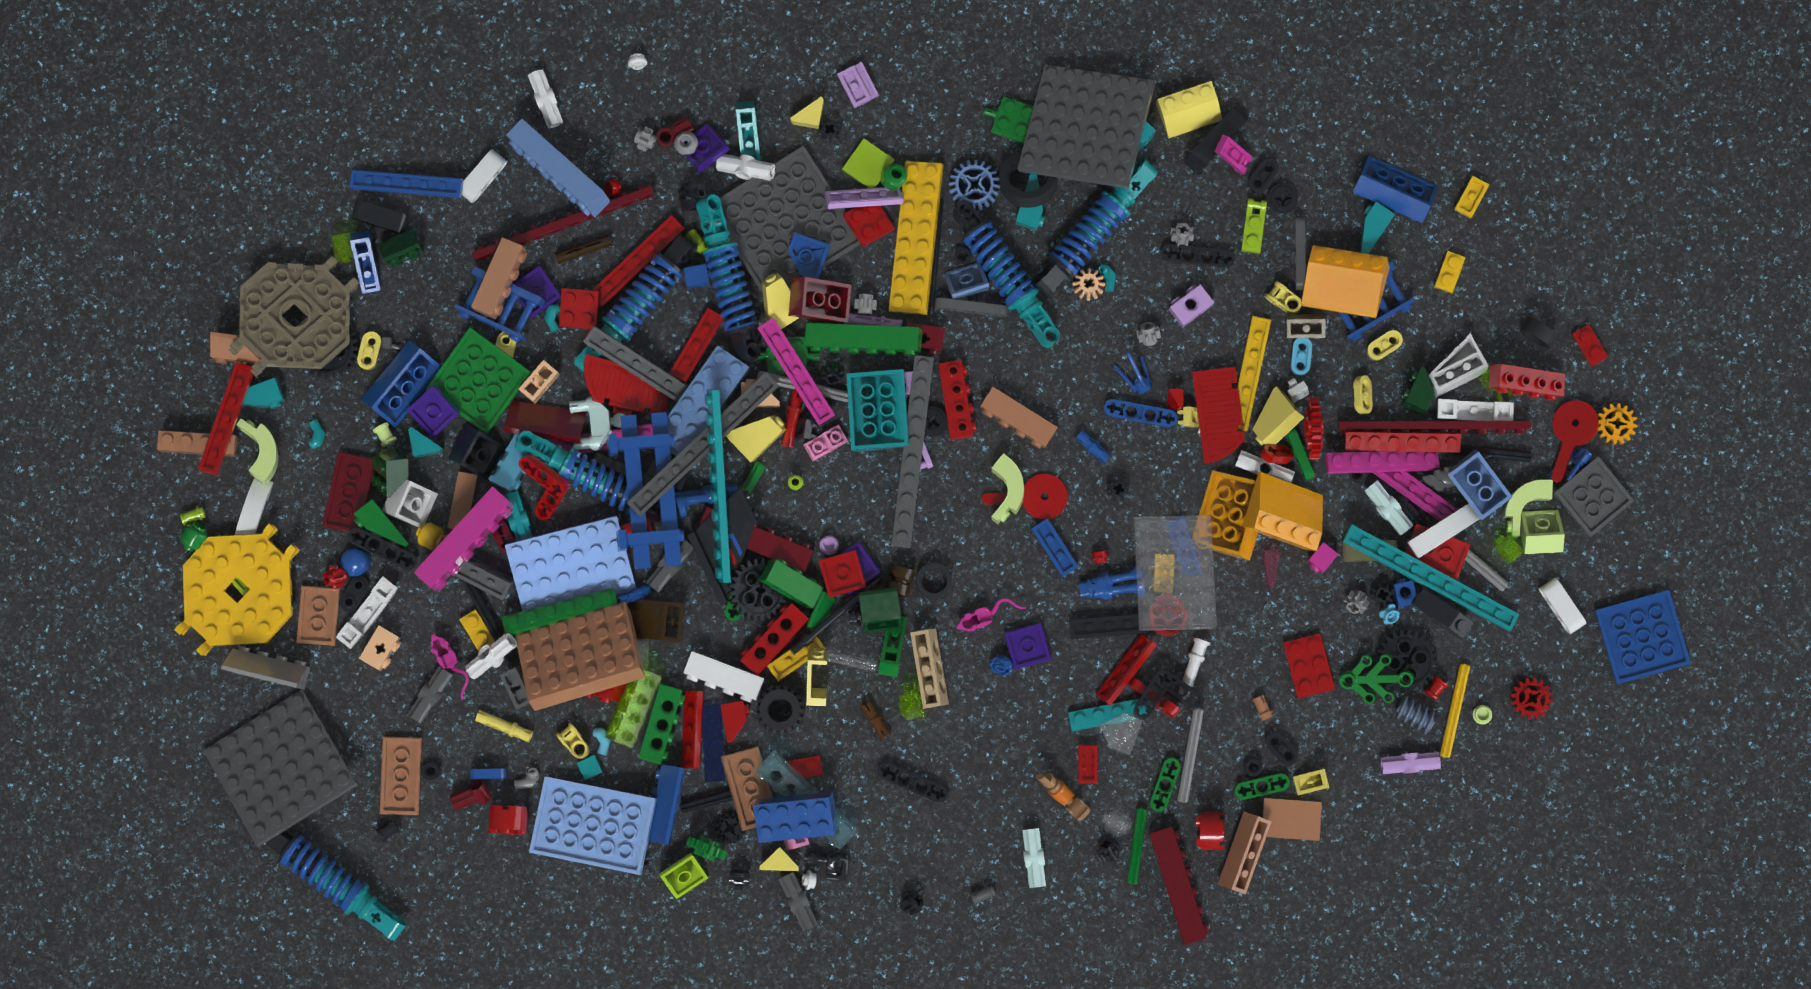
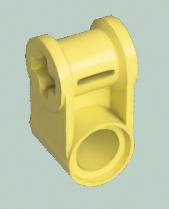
(1283, 298)
(573, 740)

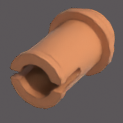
(1262, 707)

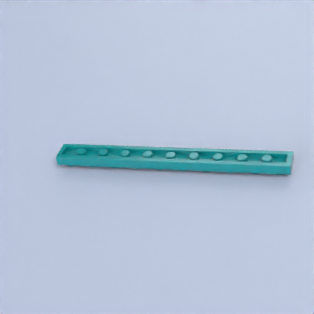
(717, 478)
(1430, 578)

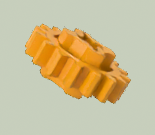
(1615, 432)

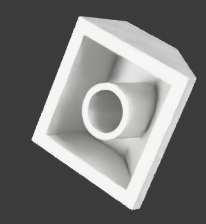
(410, 503)

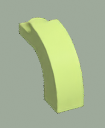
(267, 461)
(1012, 477)
(1531, 491)

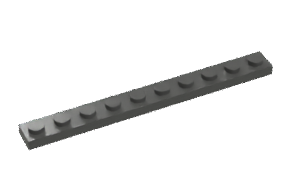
(699, 446)
(913, 453)

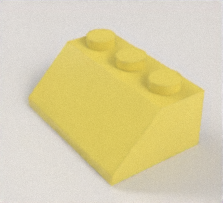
(1189, 109)

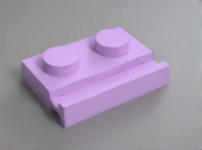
(857, 85)

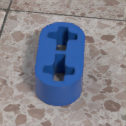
(488, 773)

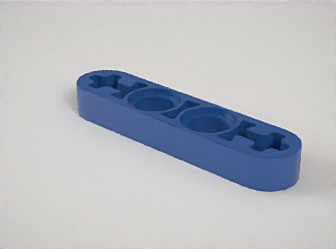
(1140, 415)

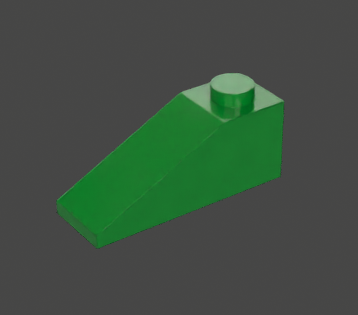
(375, 521)
(892, 651)

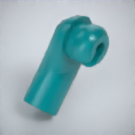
(1109, 277)
(550, 315)
(318, 435)

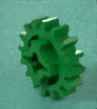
(706, 848)

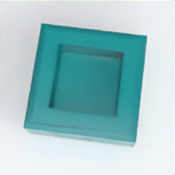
(589, 767)

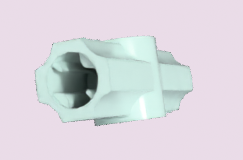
(1388, 508)
(1034, 858)

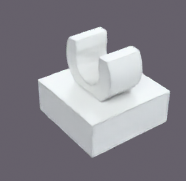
(1297, 391)

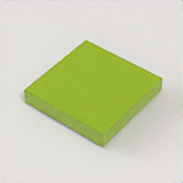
(867, 164)

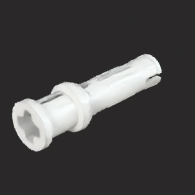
(1196, 657)

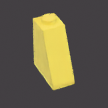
(776, 300)
(1276, 418)
(756, 436)

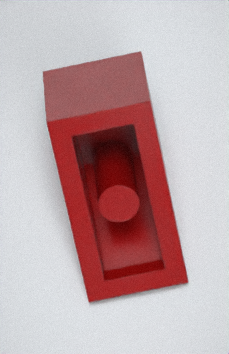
(734, 718)

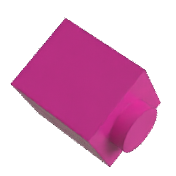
(1322, 558)

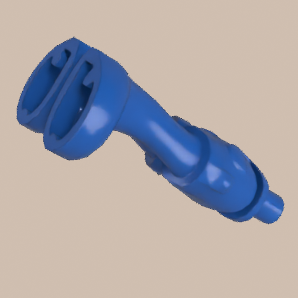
(686, 498)
(1102, 585)

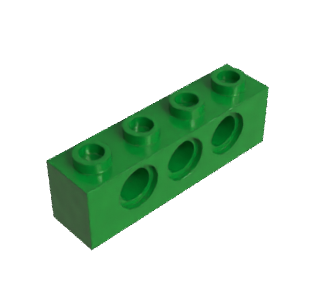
(664, 694)

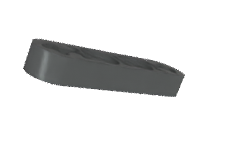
(1299, 253)
(971, 307)

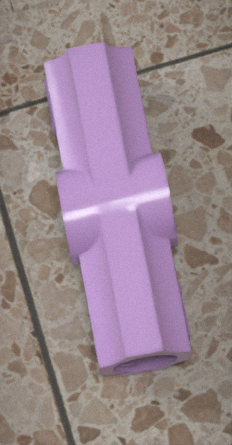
(1410, 763)

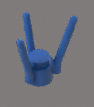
(1143, 383)
(1581, 459)

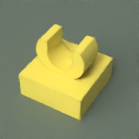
(1190, 417)

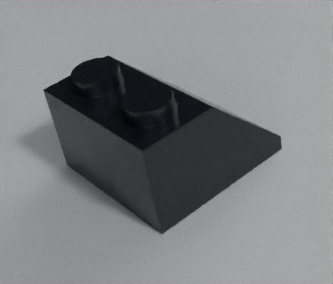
(476, 452)

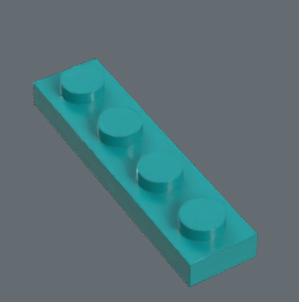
(1095, 716)

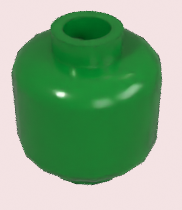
(893, 176)
(193, 536)

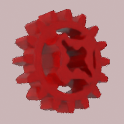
(1537, 706)

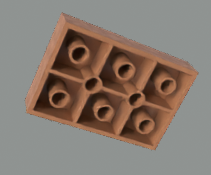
(579, 656)

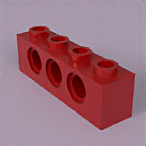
(758, 665)

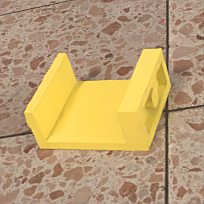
(816, 696)

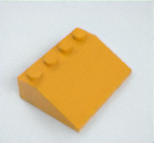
(1345, 281)
(1227, 503)
(1285, 512)

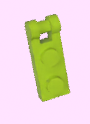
(1253, 226)

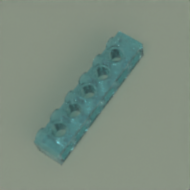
(775, 762)

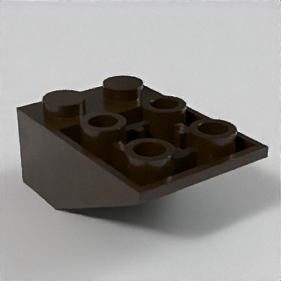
(658, 620)

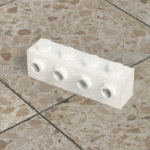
(724, 676)

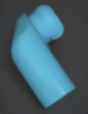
(600, 734)

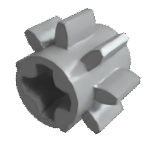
(645, 139)
(1182, 234)
(865, 304)
(1148, 333)
(1356, 602)

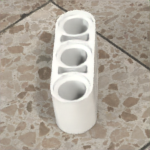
(483, 175)
(1562, 606)

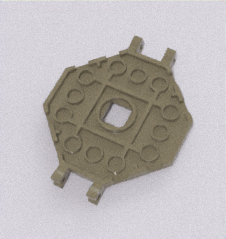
(272, 337)

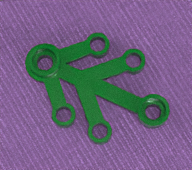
(1374, 679)

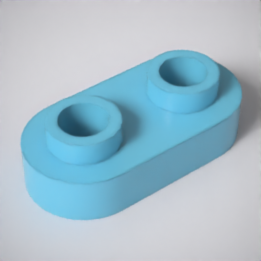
(1300, 356)

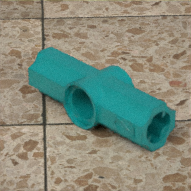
(518, 519)

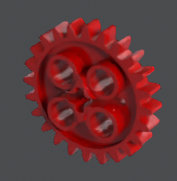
(1313, 428)

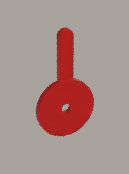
(1571, 435)
(1032, 499)

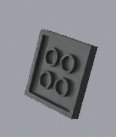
(1593, 496)

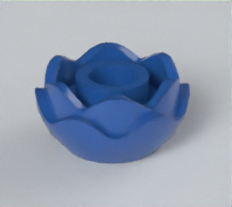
(1001, 664)

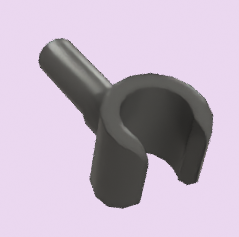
(387, 344)

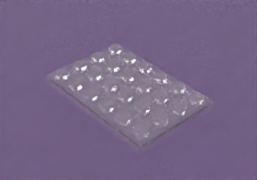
(1175, 573)

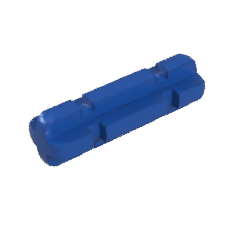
(634, 594)

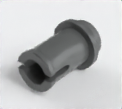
(983, 894)

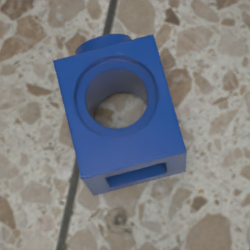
(697, 276)
(1399, 600)

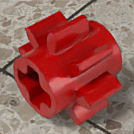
(334, 576)

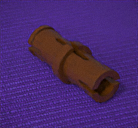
(875, 720)

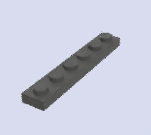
(635, 363)

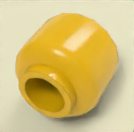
(430, 535)

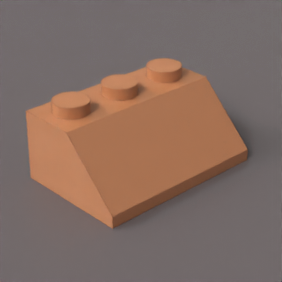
(220, 352)

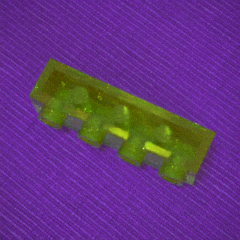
(633, 709)

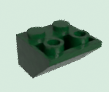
(400, 248)
(1420, 392)
(389, 470)
(881, 610)

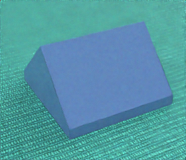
(966, 281)

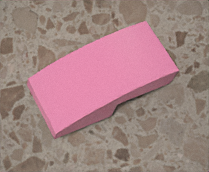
(825, 443)

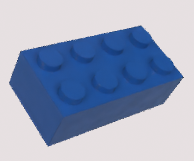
(795, 817)

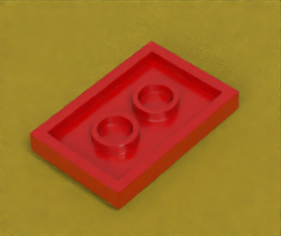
(1446, 557)
(1308, 666)

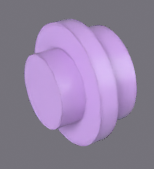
(829, 545)

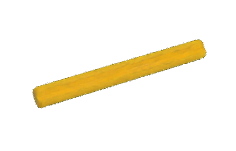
(1454, 711)

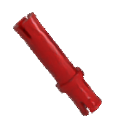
(792, 419)

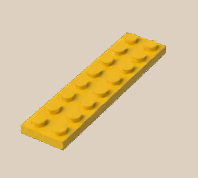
(916, 238)

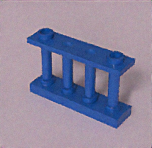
(516, 293)
(1404, 306)

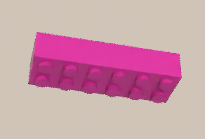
(464, 539)

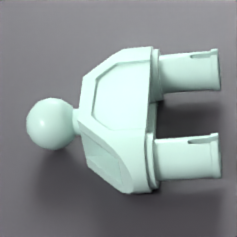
(599, 420)

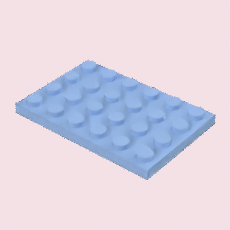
(569, 564)
(593, 825)

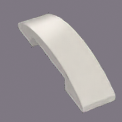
(1474, 411)
(253, 507)
(1443, 530)
(367, 613)

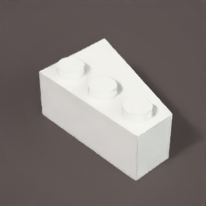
(1459, 367)

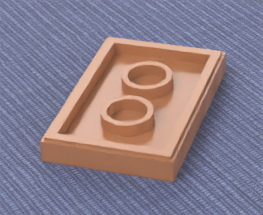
(318, 615)
(1293, 818)

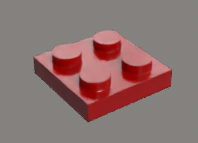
(868, 223)
(579, 308)
(842, 574)

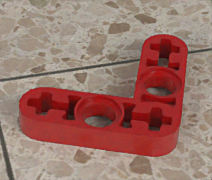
(550, 483)
(1164, 706)

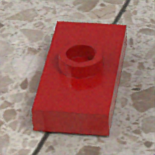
(1088, 764)

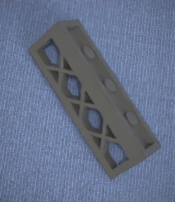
(485, 577)

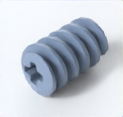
(1416, 715)

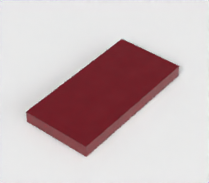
(545, 421)
(348, 491)

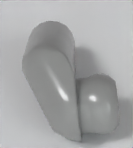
(529, 781)

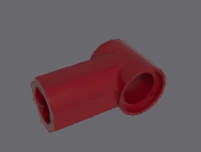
(673, 130)
(475, 793)

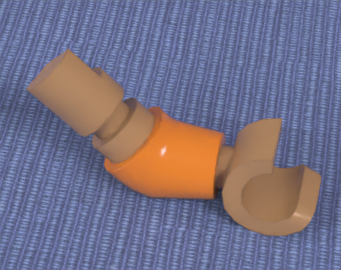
(1064, 796)

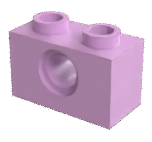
(1185, 315)

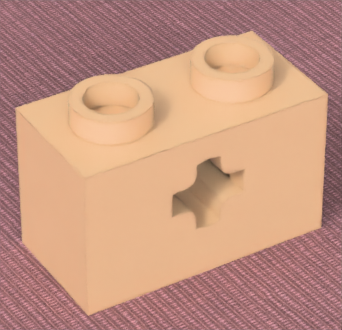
(539, 381)
(379, 638)

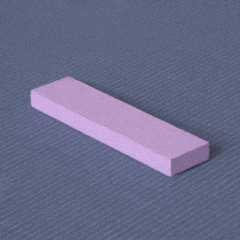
(862, 197)

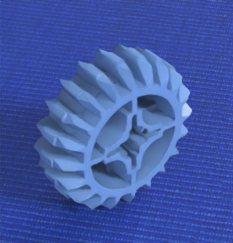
(967, 180)

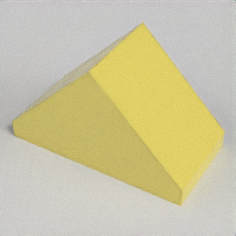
(810, 115)
(1311, 782)
(779, 861)

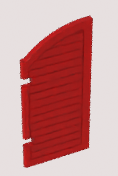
(621, 387)
(1218, 412)

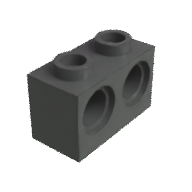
(515, 686)

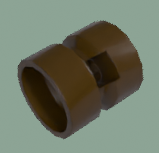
(900, 579)

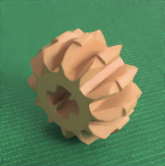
(1085, 278)

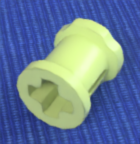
(384, 434)

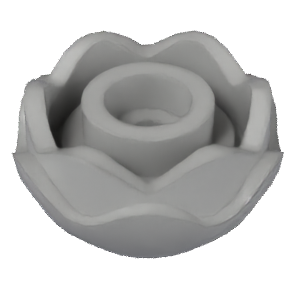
(688, 148)

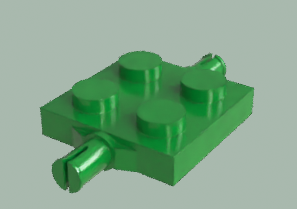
(1011, 119)
(799, 347)

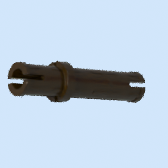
(583, 249)

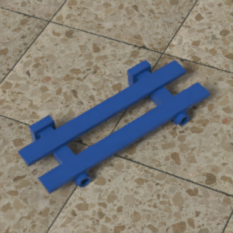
(640, 538)

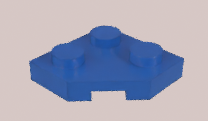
(808, 255)

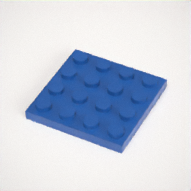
(1642, 637)

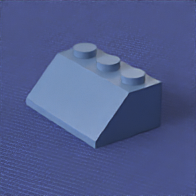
(1479, 484)

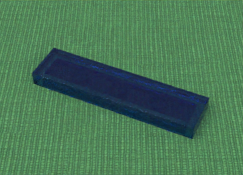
(712, 743)

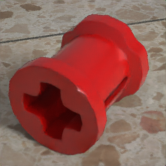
(1435, 688)

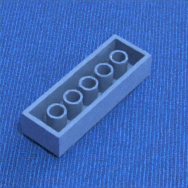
(557, 169)
(689, 414)

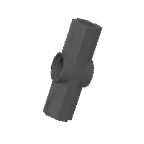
(663, 574)
(430, 695)
(798, 901)

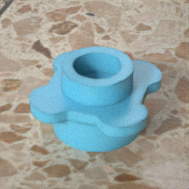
(1389, 614)

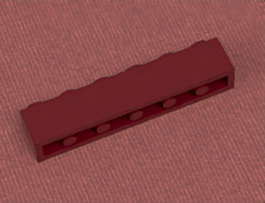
(774, 547)
(1177, 884)

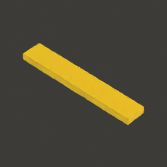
(1252, 366)

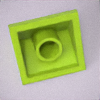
(683, 875)

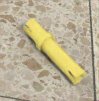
(504, 726)

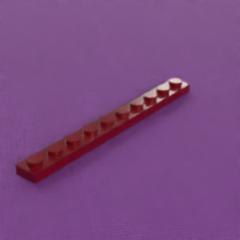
(570, 220)
(1463, 427)

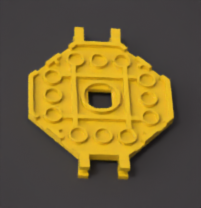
(259, 611)

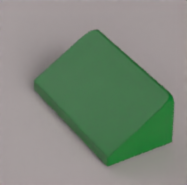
(821, 610)

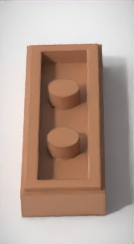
(462, 498)

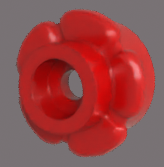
(612, 187)
(1100, 556)

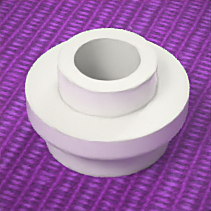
(637, 61)
(809, 880)

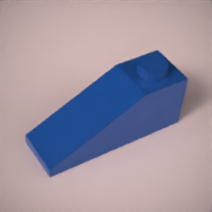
(365, 261)

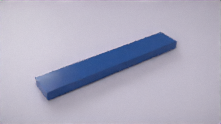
(406, 183)

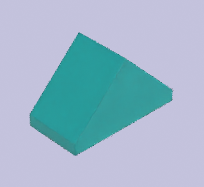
(421, 445)

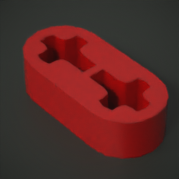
(1277, 454)

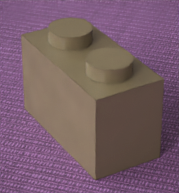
(1306, 326)

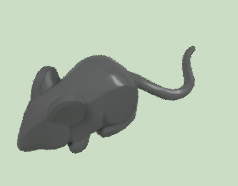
(1440, 479)

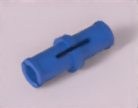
(1093, 446)

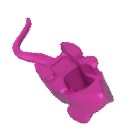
(981, 616)
(446, 657)

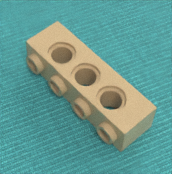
(929, 668)

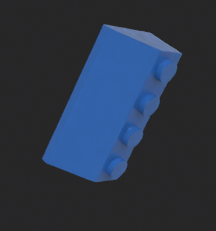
(1395, 189)
(401, 383)
(667, 795)

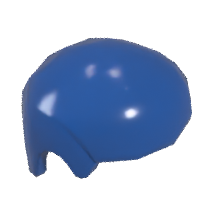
(355, 561)

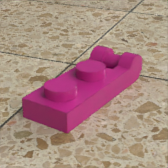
(1233, 154)

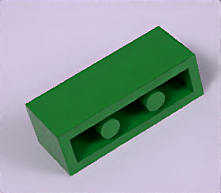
(791, 583)

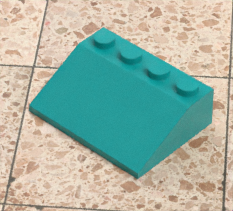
(877, 410)

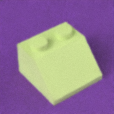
(1542, 532)

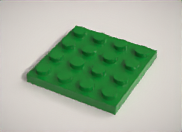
(480, 380)

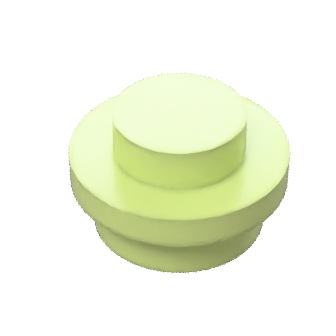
(1482, 714)

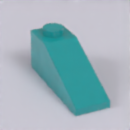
(747, 129)
(1031, 217)
(1374, 225)
(264, 395)

